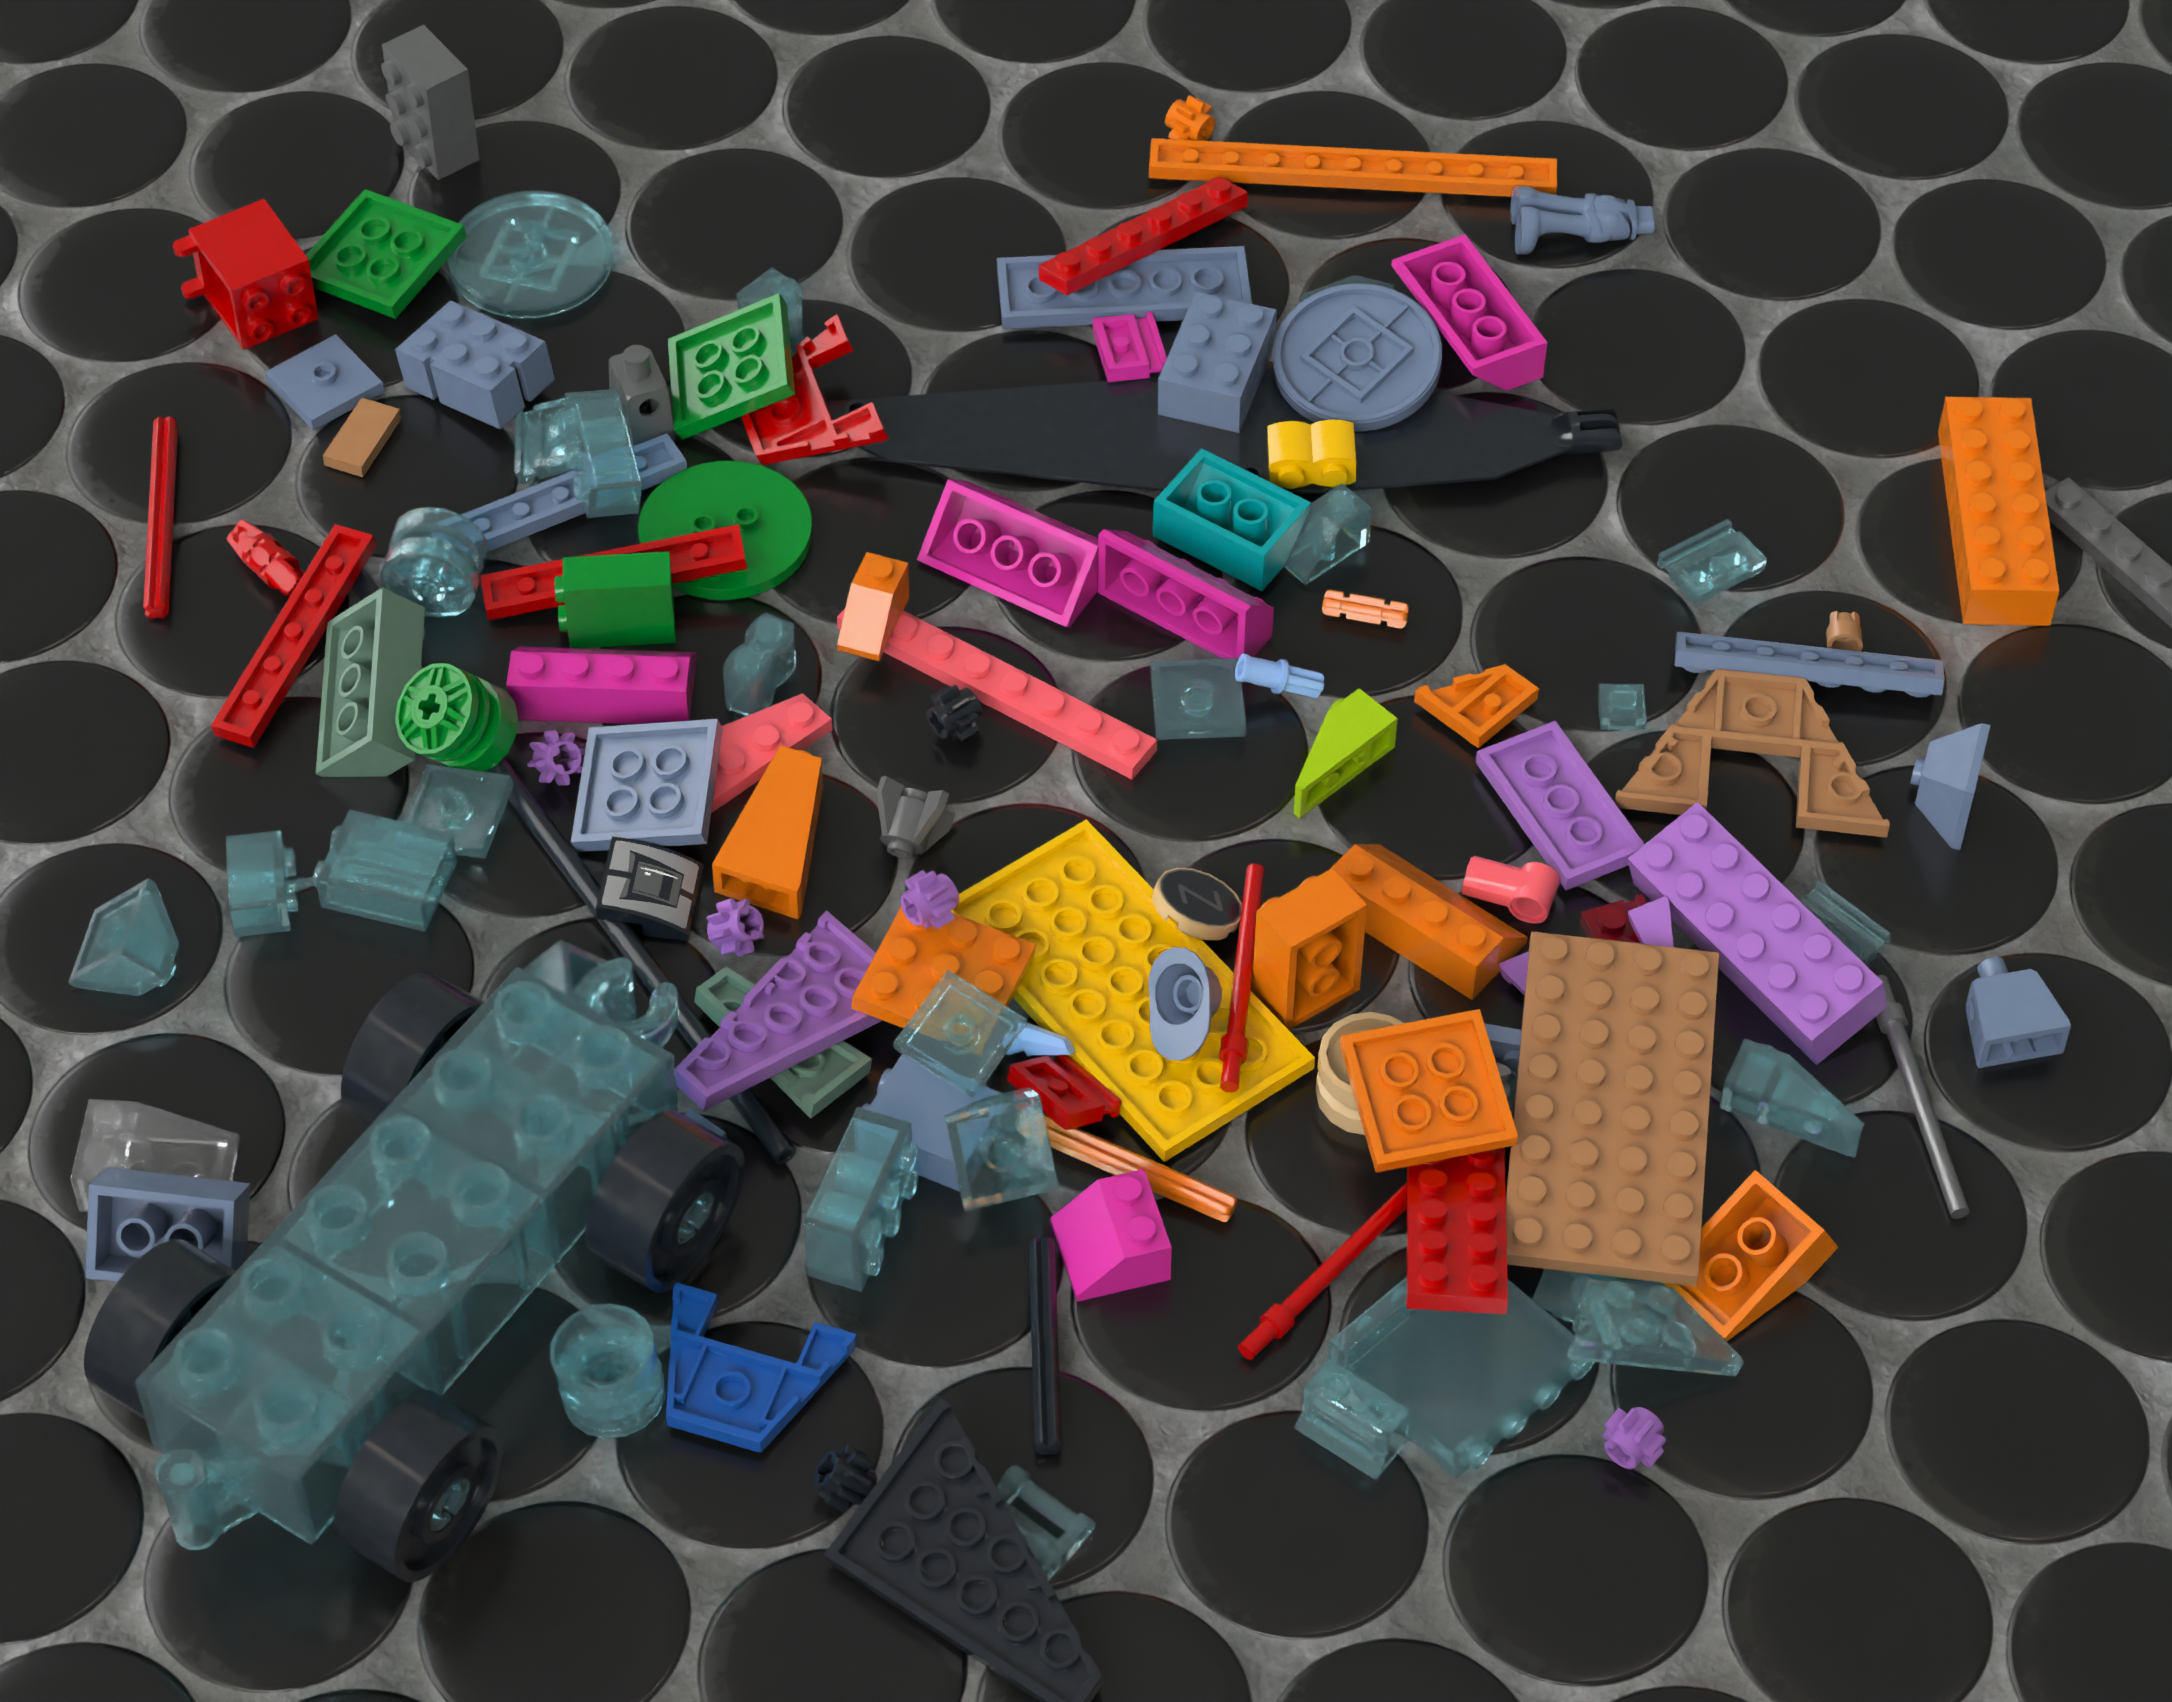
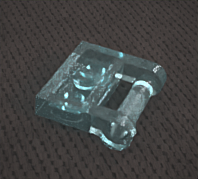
(1048, 1550)

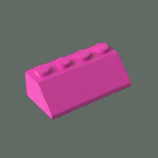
(1475, 312)
(1012, 552)
(1181, 596)
(601, 685)

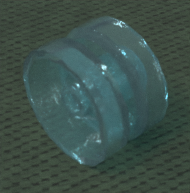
(435, 560)

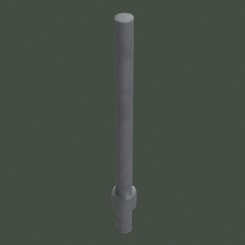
(1893, 1023)

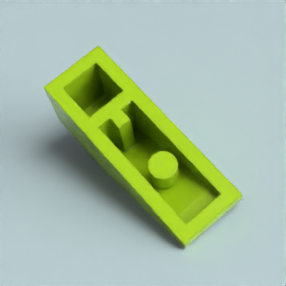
(1349, 741)

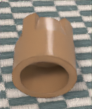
(1844, 631)

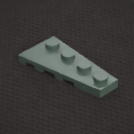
(809, 1083)

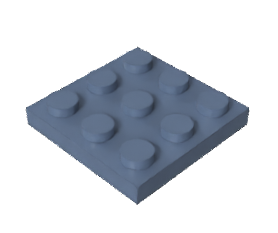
(647, 784)

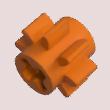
(1190, 120)

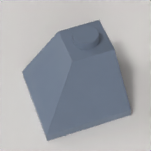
(1949, 780)

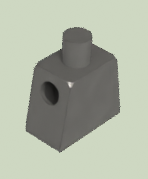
(636, 380)

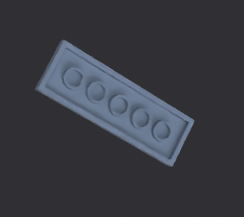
(1154, 284)

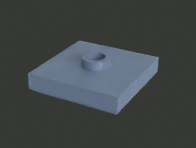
(324, 382)

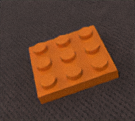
(916, 959)
(1428, 1090)

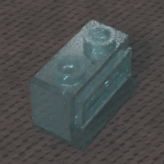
(1353, 1419)

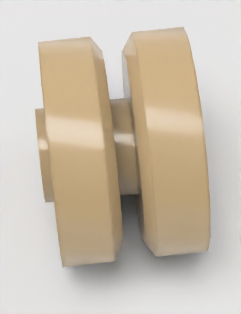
(1332, 1081)

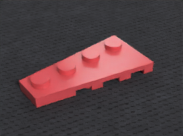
(754, 739)

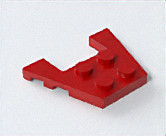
(803, 422)

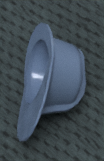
(1182, 1002)

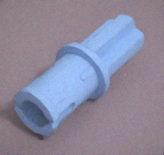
(1279, 676)

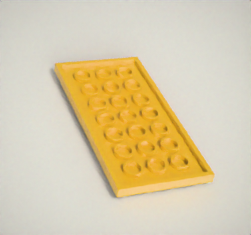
(1092, 985)

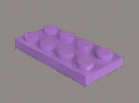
(1559, 804)

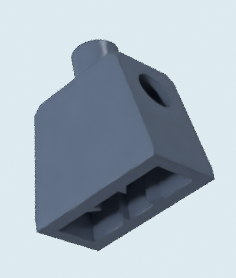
(2013, 1016)

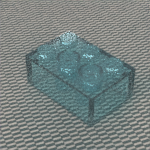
(860, 1200)

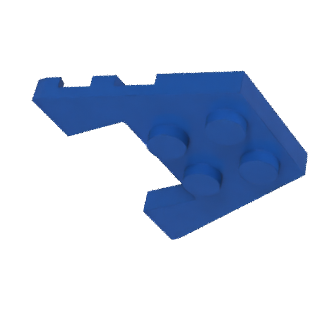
(736, 1391)

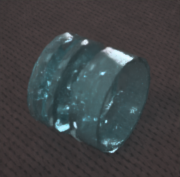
(608, 1370)

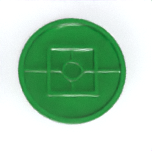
(727, 493)

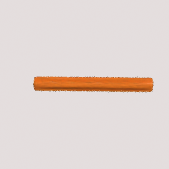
(1160, 1177)

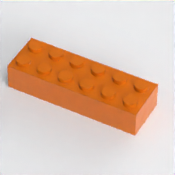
(1998, 511)

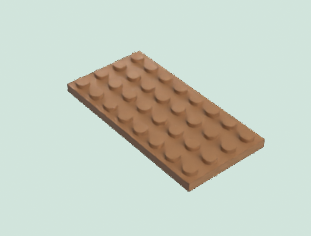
(1612, 1109)

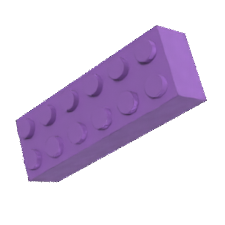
(1762, 933)

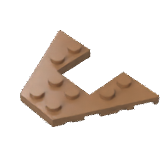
(1760, 717)

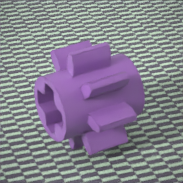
(544, 753)
(929, 899)
(735, 927)
(1634, 1437)

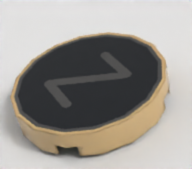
(1198, 903)

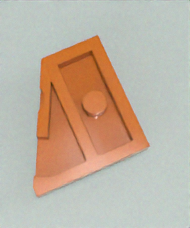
(1479, 703)

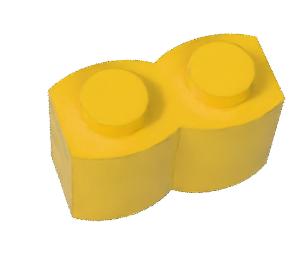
(1311, 453)

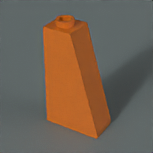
(774, 836)

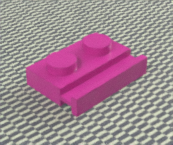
(1129, 346)

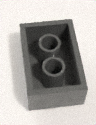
(430, 102)

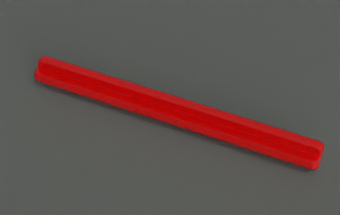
(160, 518)

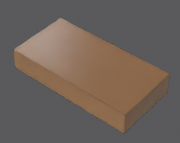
(362, 437)

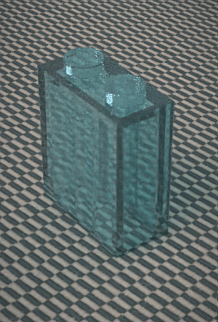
(385, 870)

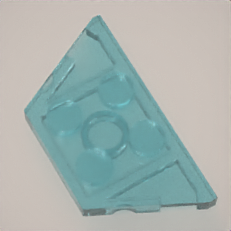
(1647, 1329)

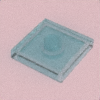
(1197, 699)
(462, 804)
(960, 1033)

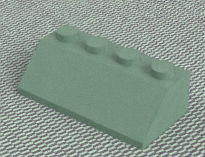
(366, 665)

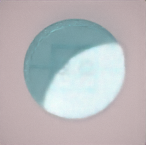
(531, 254)

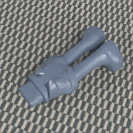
(1592, 217)

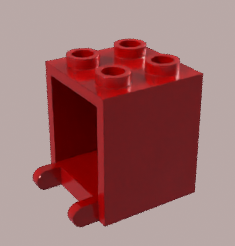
(250, 273)

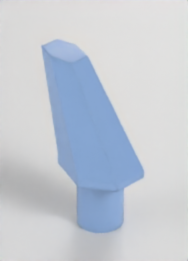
(1041, 1042)

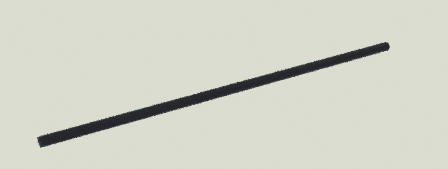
(620, 932)

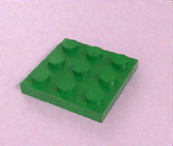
(382, 253)
(731, 366)

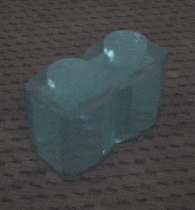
(759, 665)

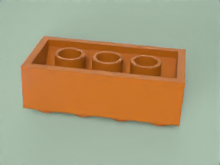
(1428, 919)

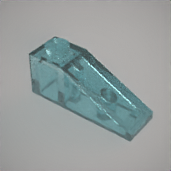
(1785, 1096)

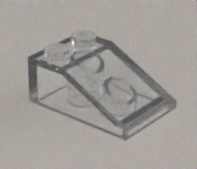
(151, 1141)

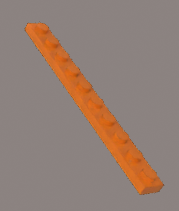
(1349, 167)

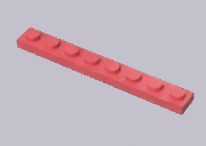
(1020, 695)

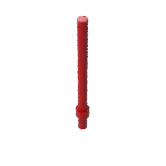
(1234, 1044)
(1280, 1317)

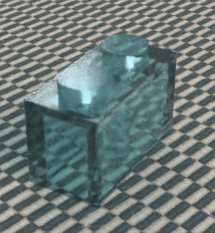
(259, 883)

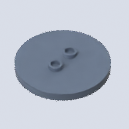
(1357, 356)

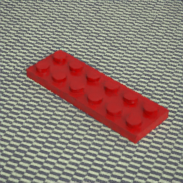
(1457, 1234)

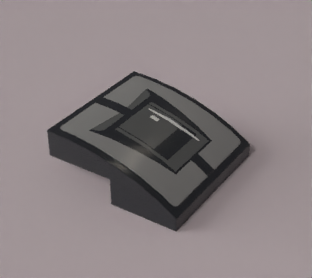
(650, 888)

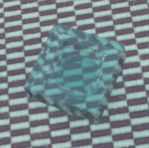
(1622, 706)

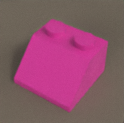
(1113, 1237)

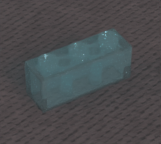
(600, 453)

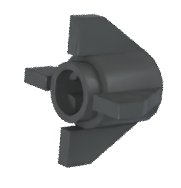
(911, 818)

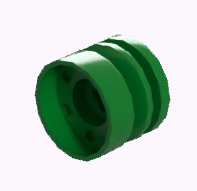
(456, 718)

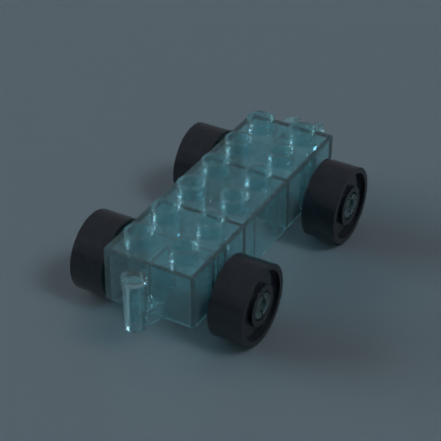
(328, 1353)

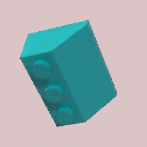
(1230, 519)

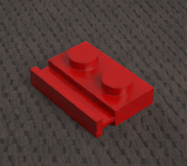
(1066, 1090)

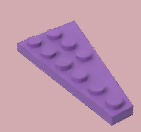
(784, 1018)

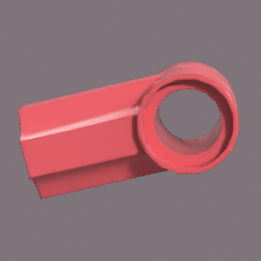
(1524, 890)

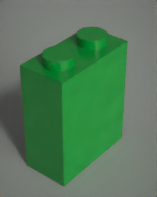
(616, 600)

